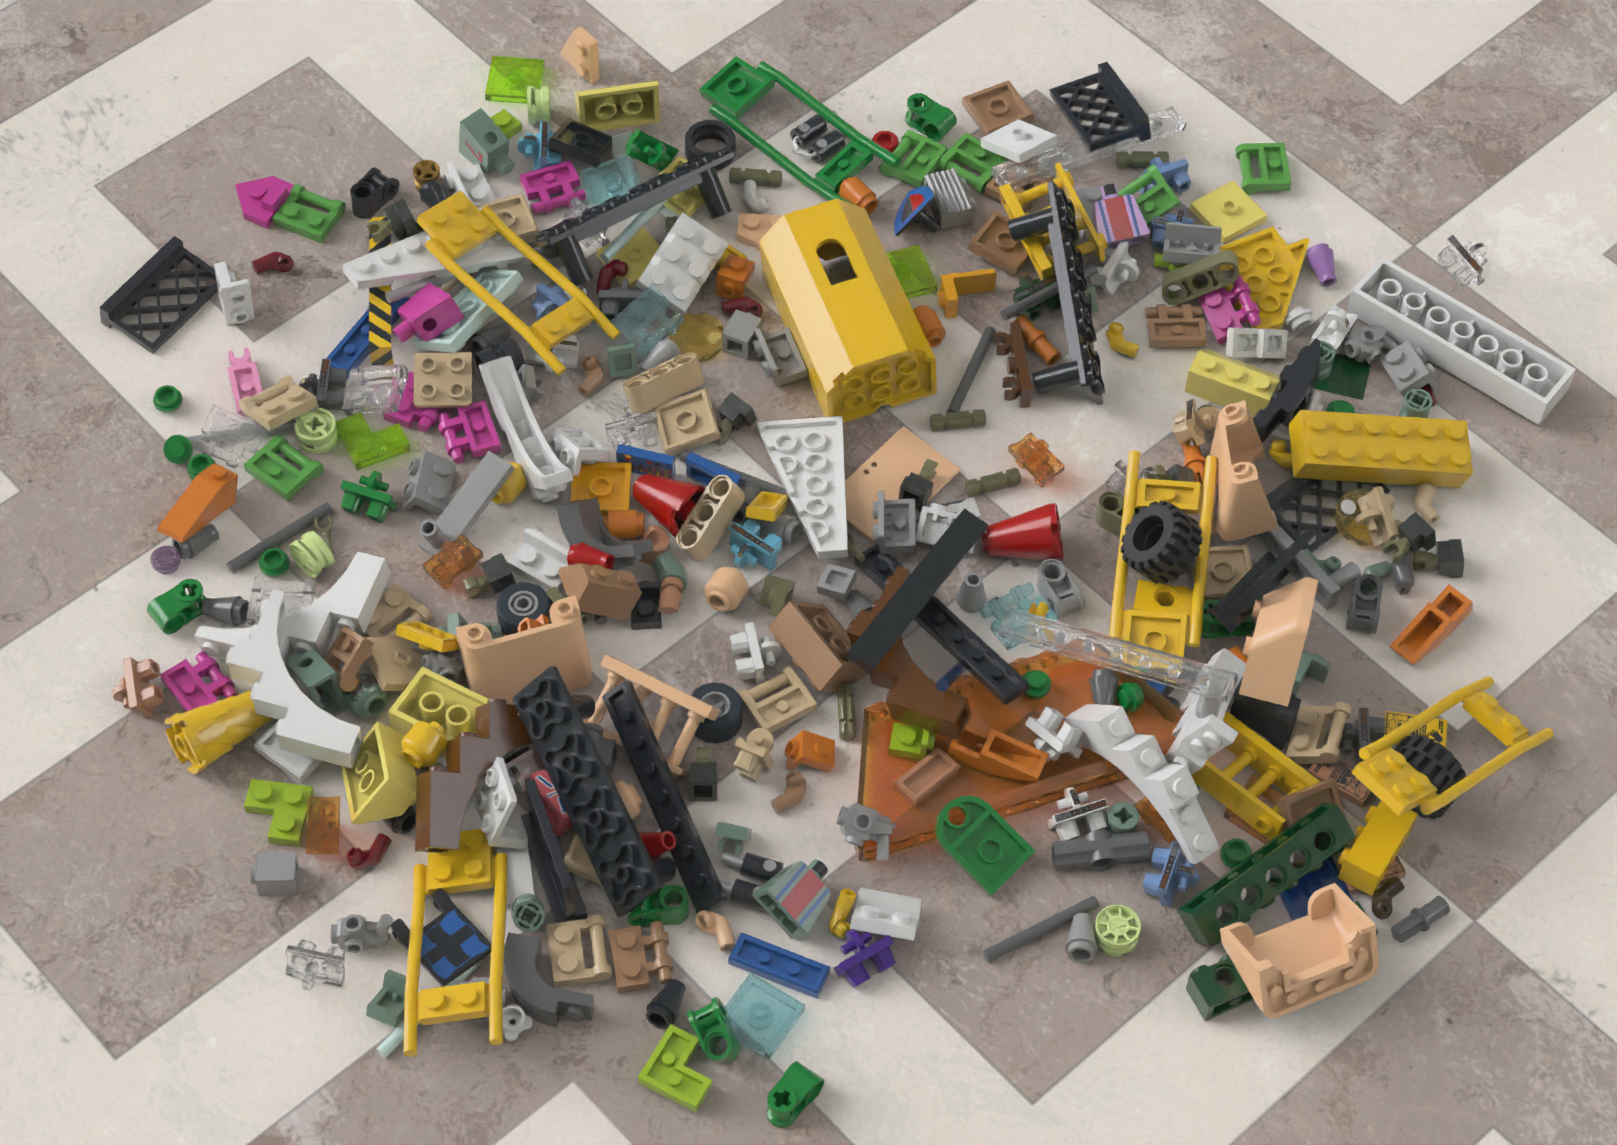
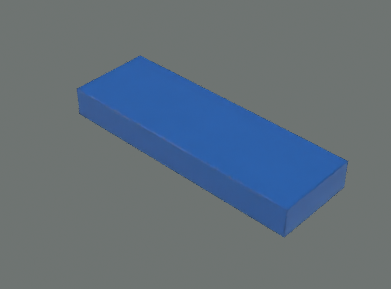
(779, 965)

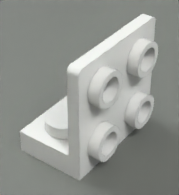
(499, 809)

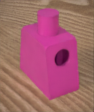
(427, 314)

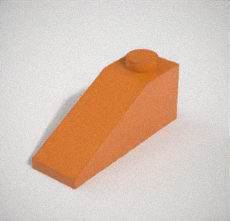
(200, 503)

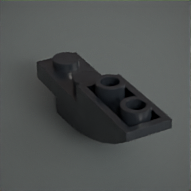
(1295, 391)

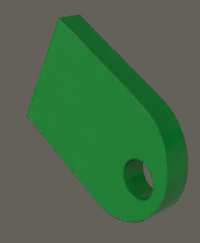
(983, 844)

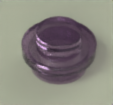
(165, 559)

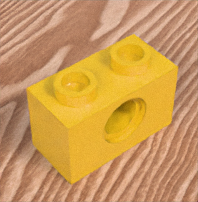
(1153, 596)

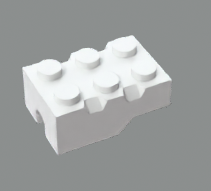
(683, 262)

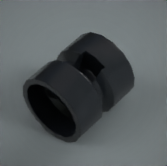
(505, 348)

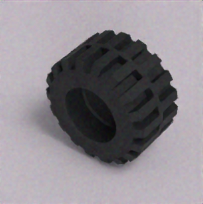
(1161, 542)
(1435, 763)

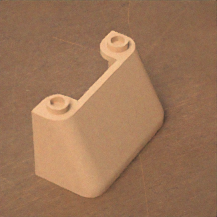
(1239, 497)
(511, 662)
(1307, 956)

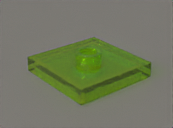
(511, 76)
(913, 271)

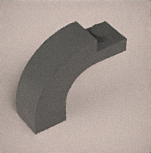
(583, 523)
(535, 996)

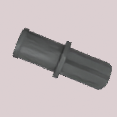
(1420, 919)

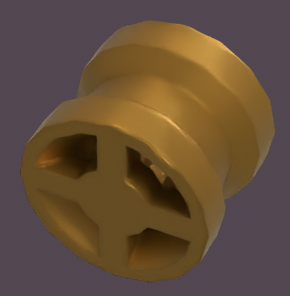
(426, 171)

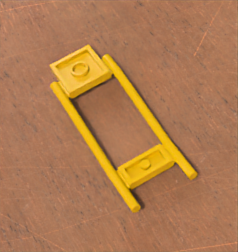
(459, 227)
(1162, 629)
(1404, 787)
(458, 871)

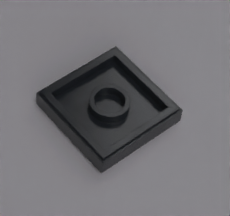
(581, 142)

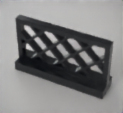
(1119, 101)
(142, 286)
(1292, 490)
(1258, 581)
(549, 862)

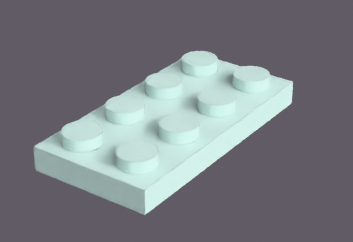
(499, 283)

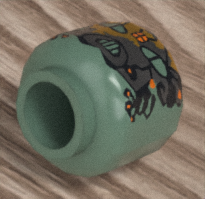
(367, 698)

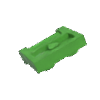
(969, 152)
(919, 163)
(1272, 167)
(1157, 200)
(306, 220)
(278, 473)

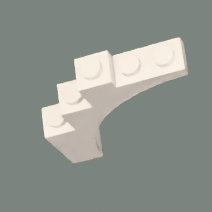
(529, 447)
(345, 604)
(301, 724)
(1202, 725)
(1142, 761)

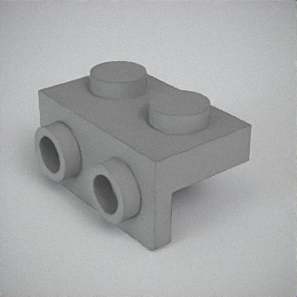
(1190, 242)
(780, 356)
(1408, 368)
(429, 482)
(895, 525)

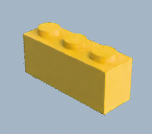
(1375, 847)

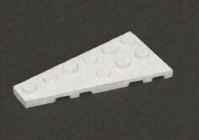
(412, 260)
(812, 470)

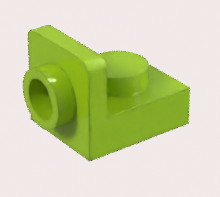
(507, 123)
(910, 741)

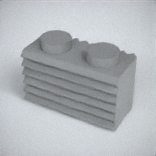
(951, 202)

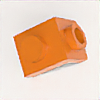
(733, 277)
(811, 751)

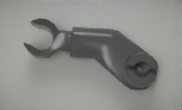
(1403, 574)

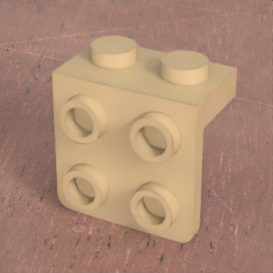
(443, 379)

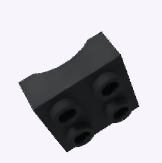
(1265, 717)

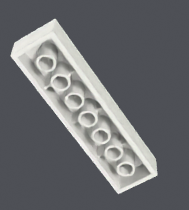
(1461, 340)

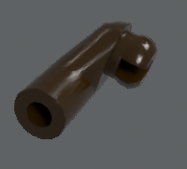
(1382, 898)

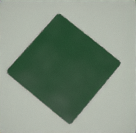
(1346, 377)

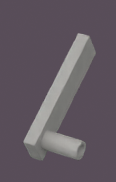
(466, 504)
(1303, 566)

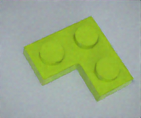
(287, 805)
(668, 1073)

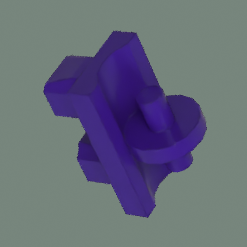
(878, 952)

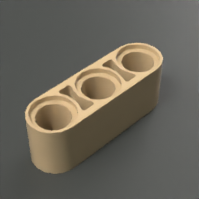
(663, 382)
(710, 517)

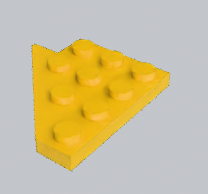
(1270, 271)

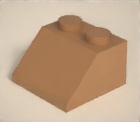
(601, 589)

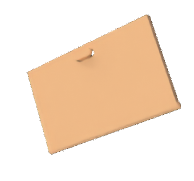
(893, 462)

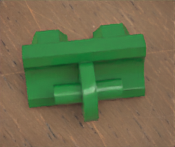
(650, 150)
(379, 502)

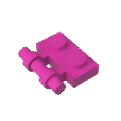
(550, 181)
(1221, 313)
(409, 413)
(478, 430)
(190, 690)

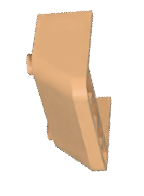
(1278, 641)

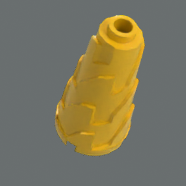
(212, 730)

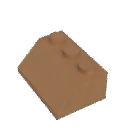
(816, 645)

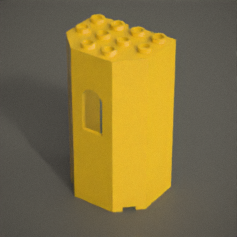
(852, 335)

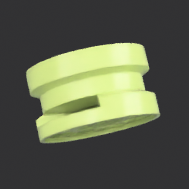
(542, 104)
(316, 429)
(311, 554)
(1116, 930)

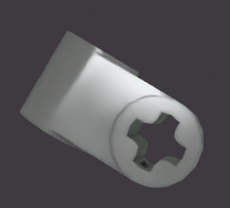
(1059, 593)

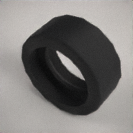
(709, 130)

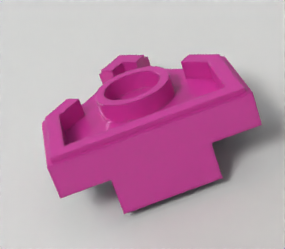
(262, 198)

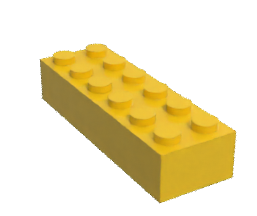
(1380, 449)

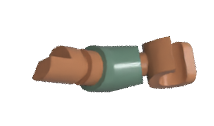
(667, 568)

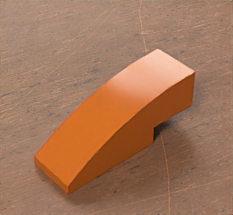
(1432, 625)
(997, 754)

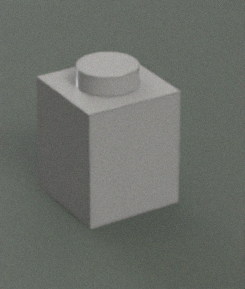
(740, 333)
(276, 873)

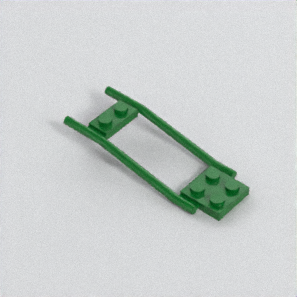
(742, 86)

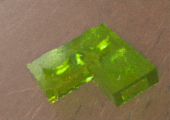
(368, 447)

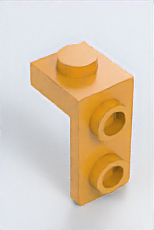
(963, 283)

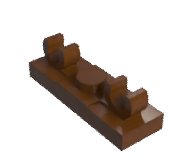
(1016, 365)

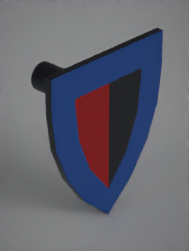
(914, 207)

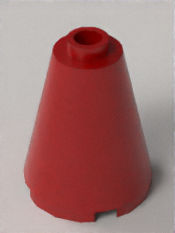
(667, 499)
(1027, 535)

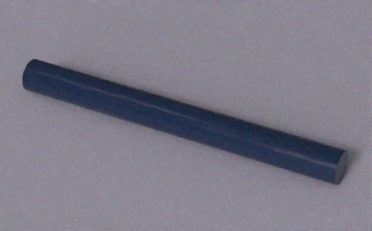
(950, 677)

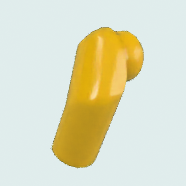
(1117, 341)
(1280, 454)
(842, 908)

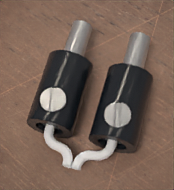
(823, 147)
(752, 867)

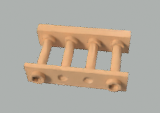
(670, 700)

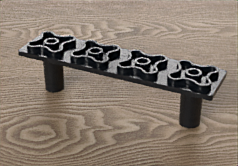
(569, 232)
(1076, 310)
(588, 791)

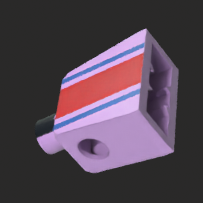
(1119, 218)

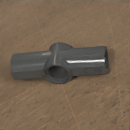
(1100, 850)

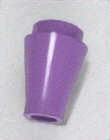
(1322, 262)

